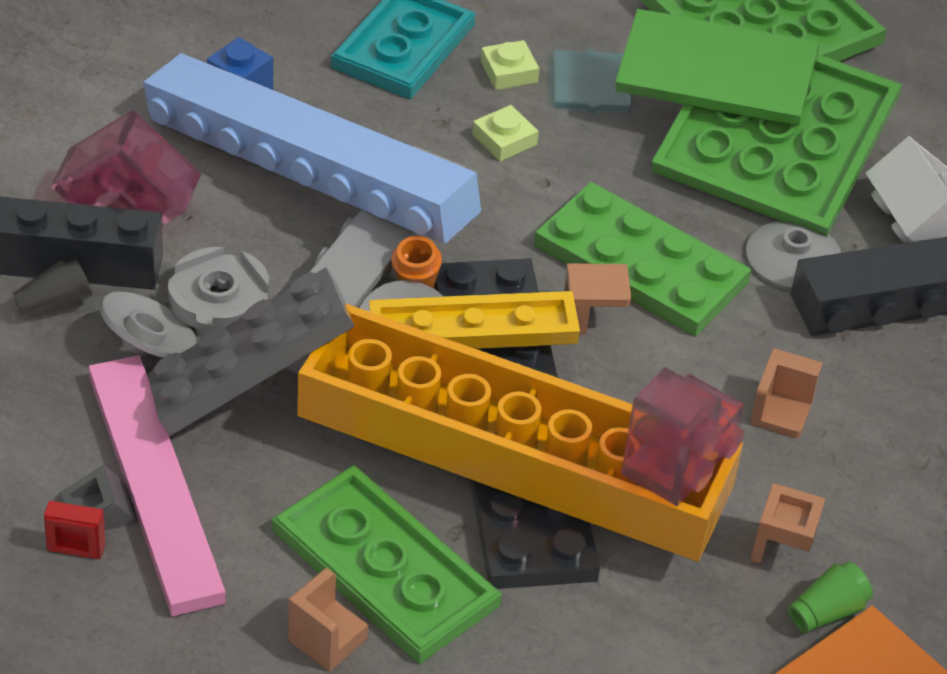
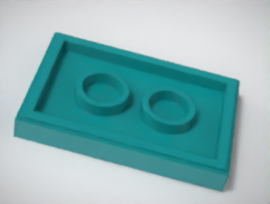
(403, 43)

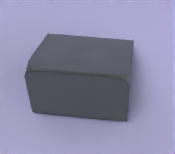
(103, 491)

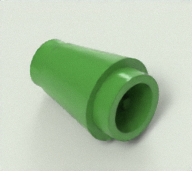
(832, 597)

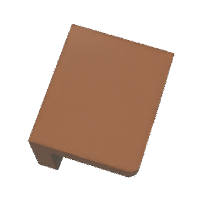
(597, 287)
(786, 393)
(789, 519)
(321, 624)

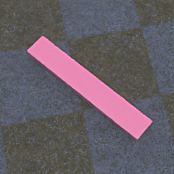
(157, 487)

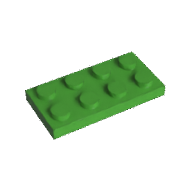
(666, 267)

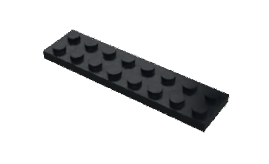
(519, 538)

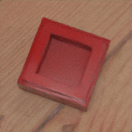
(74, 529)

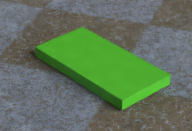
(717, 66)
(387, 563)

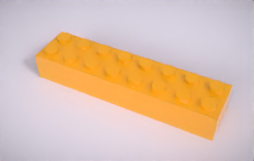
(499, 428)

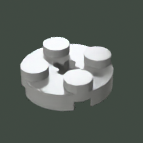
(208, 267)

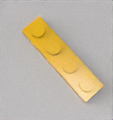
(489, 319)

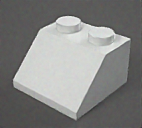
(913, 189)

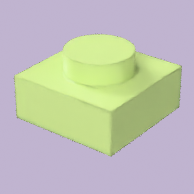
(509, 65)
(505, 133)

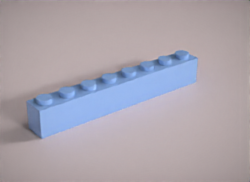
(314, 148)

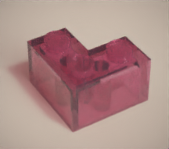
(127, 165)
(680, 434)

